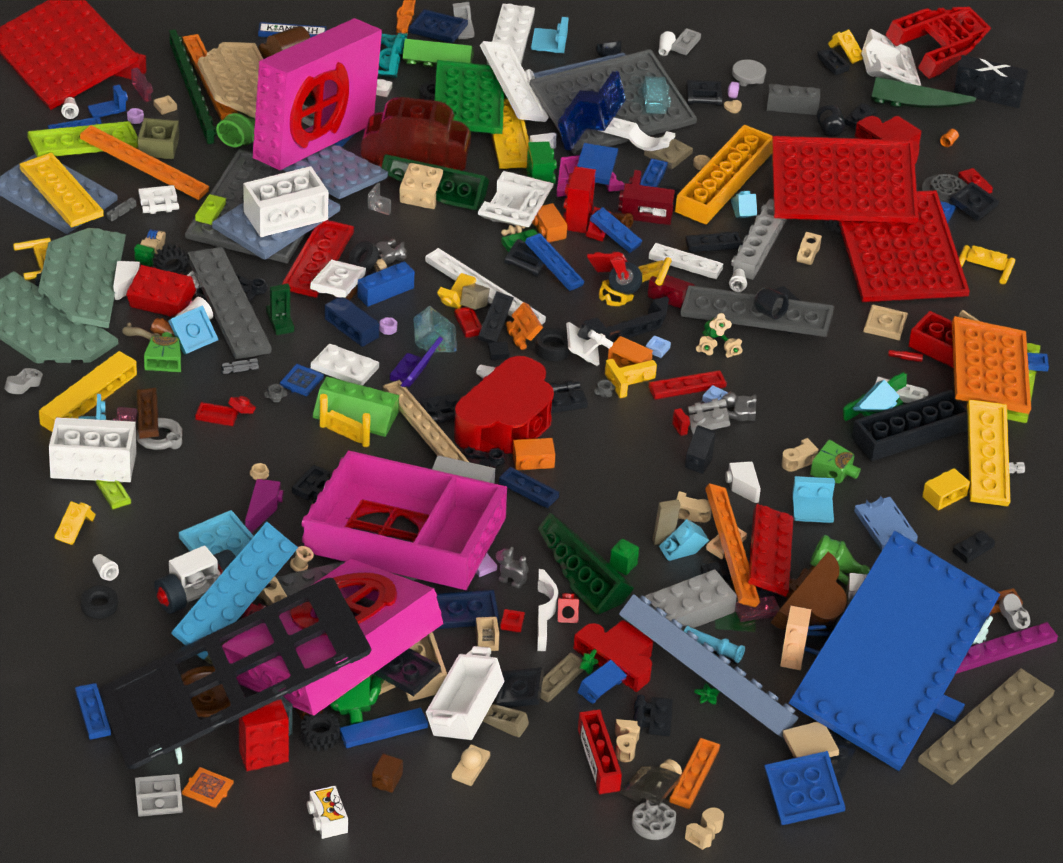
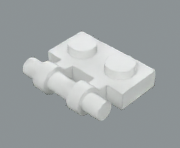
(158, 195)

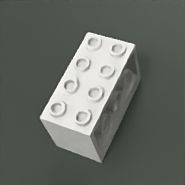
(285, 201)
(92, 449)

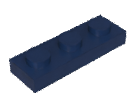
(529, 487)

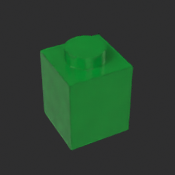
(624, 556)

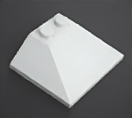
(887, 60)
(516, 199)

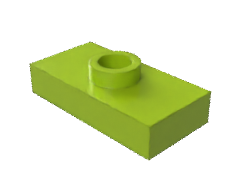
(210, 209)

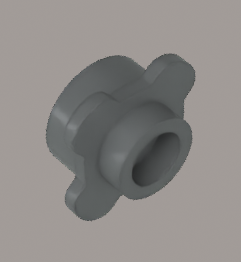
(604, 388)
(275, 392)

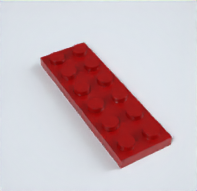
(322, 246)
(770, 550)

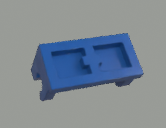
(601, 681)

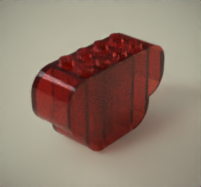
(416, 132)

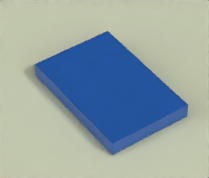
(599, 158)

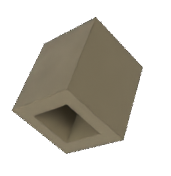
(474, 296)

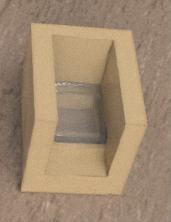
(487, 632)

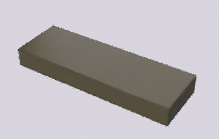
(666, 520)
(560, 676)

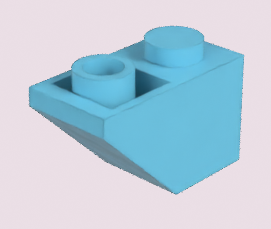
(744, 204)
(684, 541)

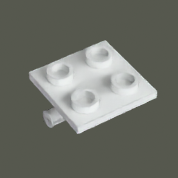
(586, 348)

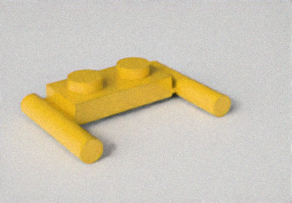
(40, 248)
(989, 259)
(656, 269)
(344, 425)

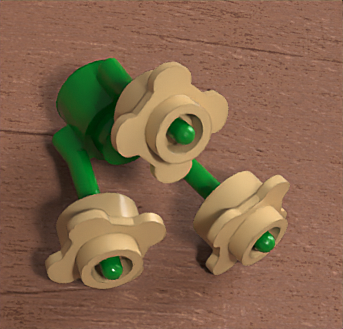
(714, 329)

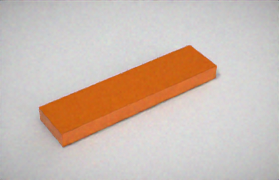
(694, 773)

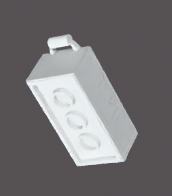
(465, 695)

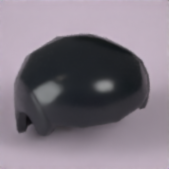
(609, 48)

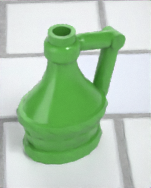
(236, 130)
(838, 549)

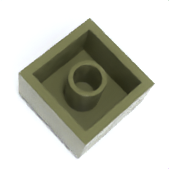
(159, 138)

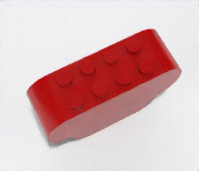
(505, 407)

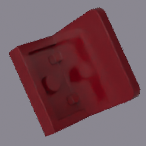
(671, 287)

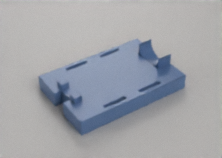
(882, 519)

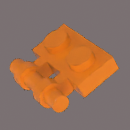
(528, 323)

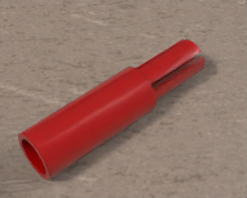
(906, 355)

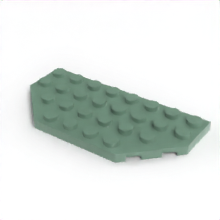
(81, 274)
(41, 330)

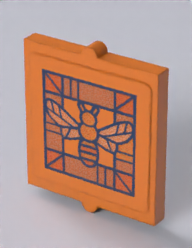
(207, 787)

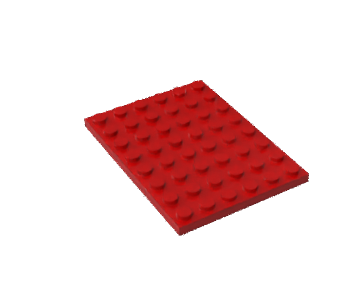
(63, 49)
(844, 179)
(905, 257)

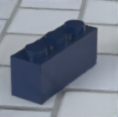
(352, 321)

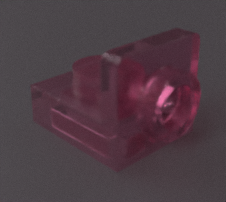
(126, 414)

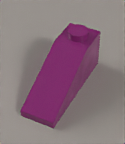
(263, 502)

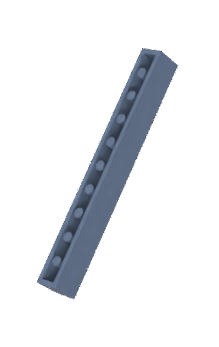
(708, 665)

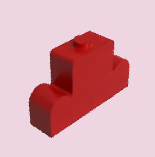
(893, 129)
(621, 644)

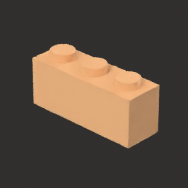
(795, 638)

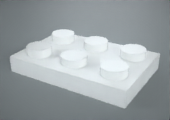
(337, 278)
(344, 365)

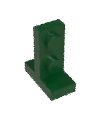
(279, 309)

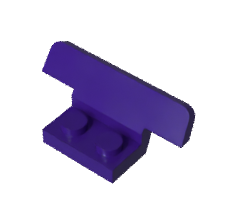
(412, 365)

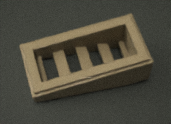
(515, 727)

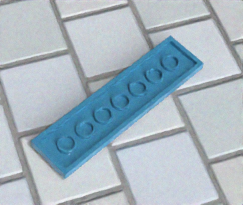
(236, 586)

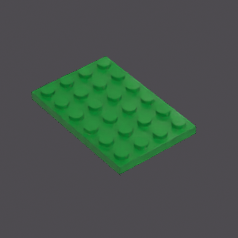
(471, 94)

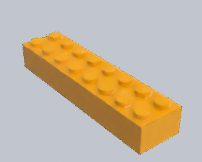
(724, 174)

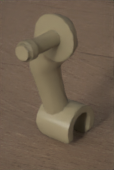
(133, 331)

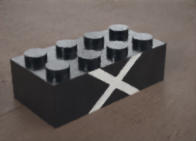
(990, 81)

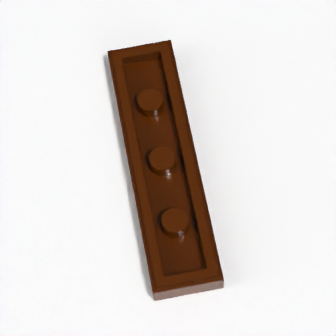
(147, 413)

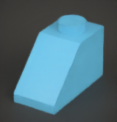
(878, 398)

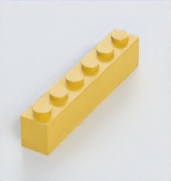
(83, 394)

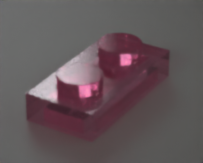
(141, 85)
(766, 608)

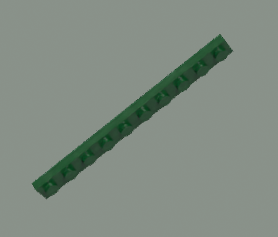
(193, 89)

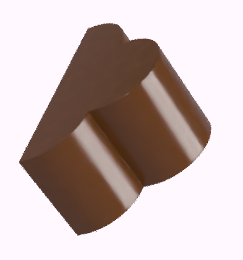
(283, 40)
(818, 593)

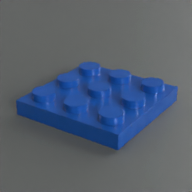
(804, 788)

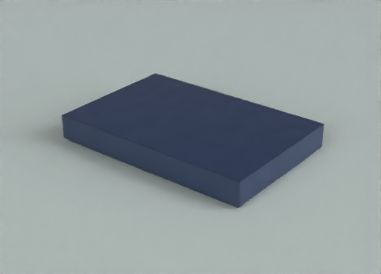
(438, 26)
(463, 608)

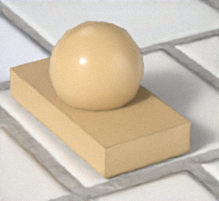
(470, 765)

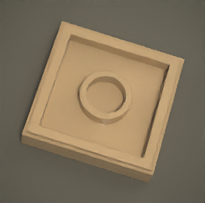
(885, 322)
(810, 740)

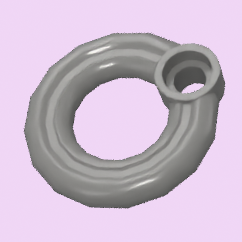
(172, 440)

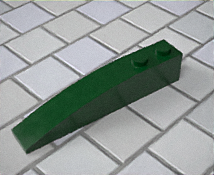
(915, 96)
(455, 188)
(586, 570)

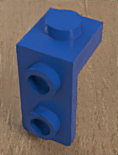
(110, 107)

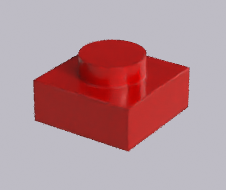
(242, 404)
(681, 422)
(512, 620)

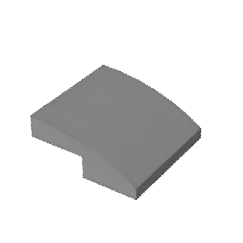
(158, 795)

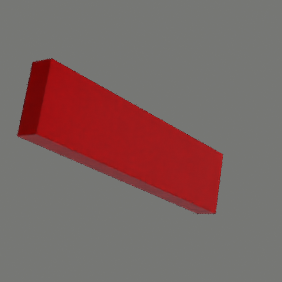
(686, 384)

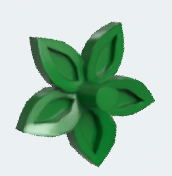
(588, 661)
(707, 694)

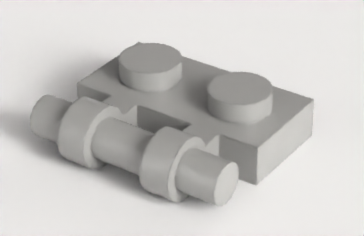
(712, 419)

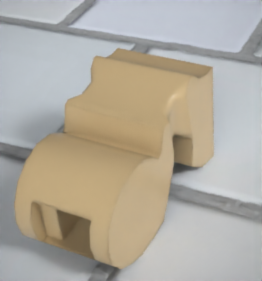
(627, 737)
(703, 834)

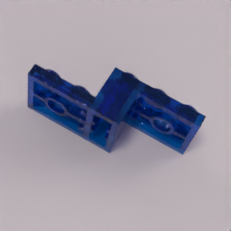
(591, 110)

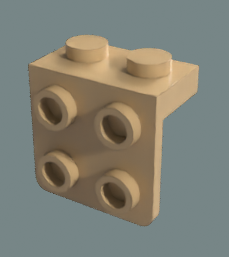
(420, 185)

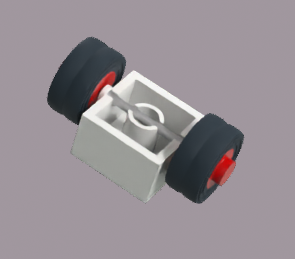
(190, 577)

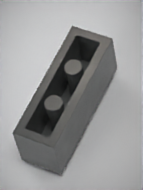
(793, 99)

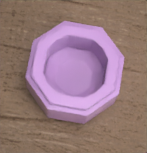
(733, 89)
(135, 115)
(388, 326)

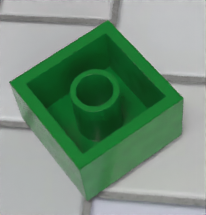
(541, 161)

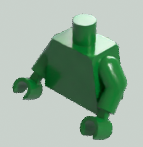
(359, 699)

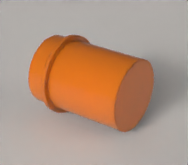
(949, 138)

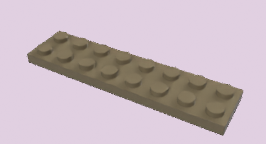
(986, 726)

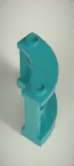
(395, 46)

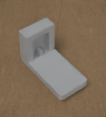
(462, 10)

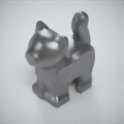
(389, 254)
(743, 406)
(512, 568)

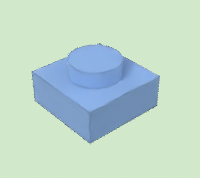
(658, 346)
(713, 393)

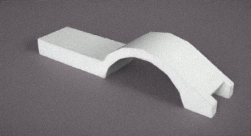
(632, 132)
(546, 610)

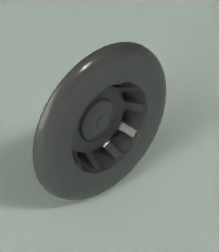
(945, 184)

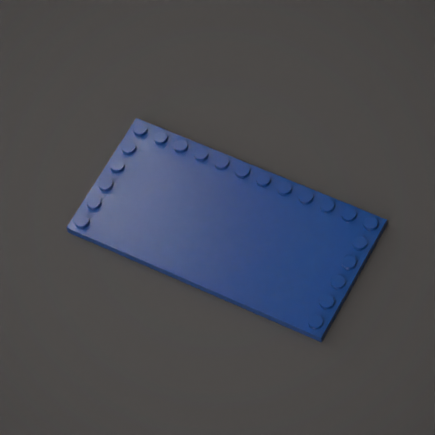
(895, 650)

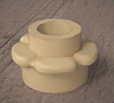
(259, 471)

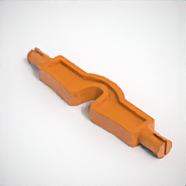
(404, 16)

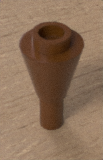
(624, 218)

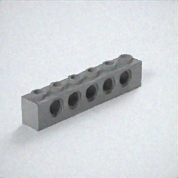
(758, 242)

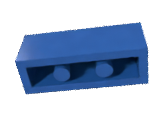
(385, 283)

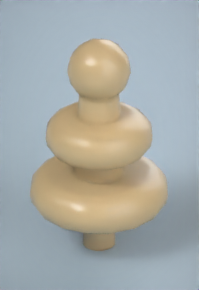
(511, 230)

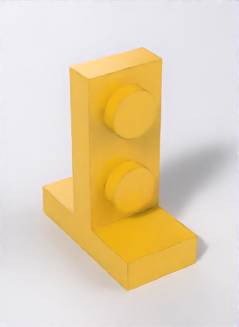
(629, 375)

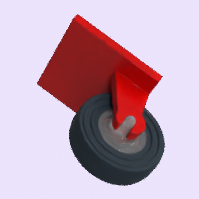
(623, 276)

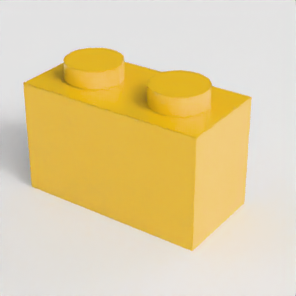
(946, 489)

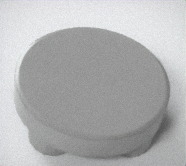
(749, 72)
(653, 820)

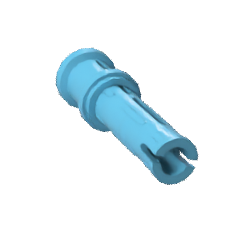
(721, 646)

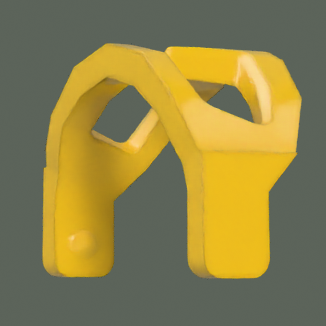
(624, 298)

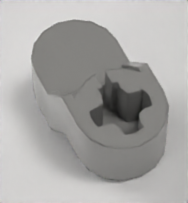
(23, 381)
(1014, 612)

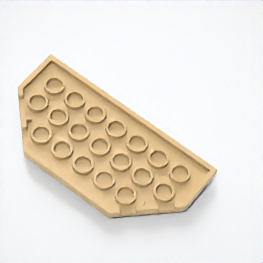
(233, 75)

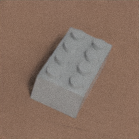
(696, 600)

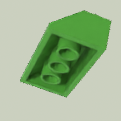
(429, 52)
(355, 400)

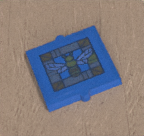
(301, 380)

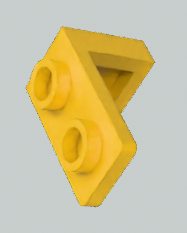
(848, 44)
(453, 297)
(73, 522)

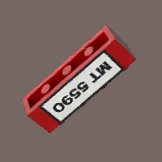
(599, 751)

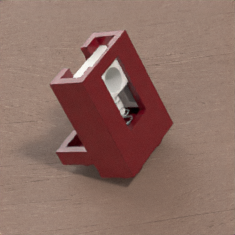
(646, 202)

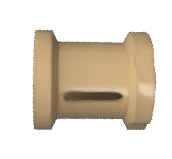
(301, 560)

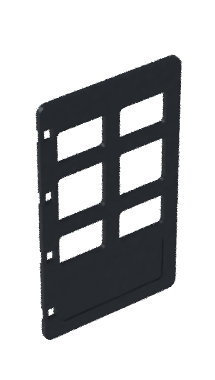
(155, 707)

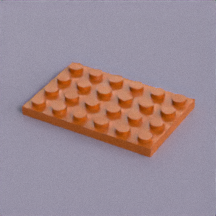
(991, 364)

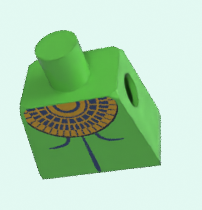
(163, 354)
(834, 462)

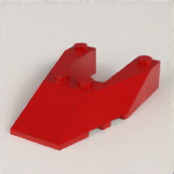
(953, 29)

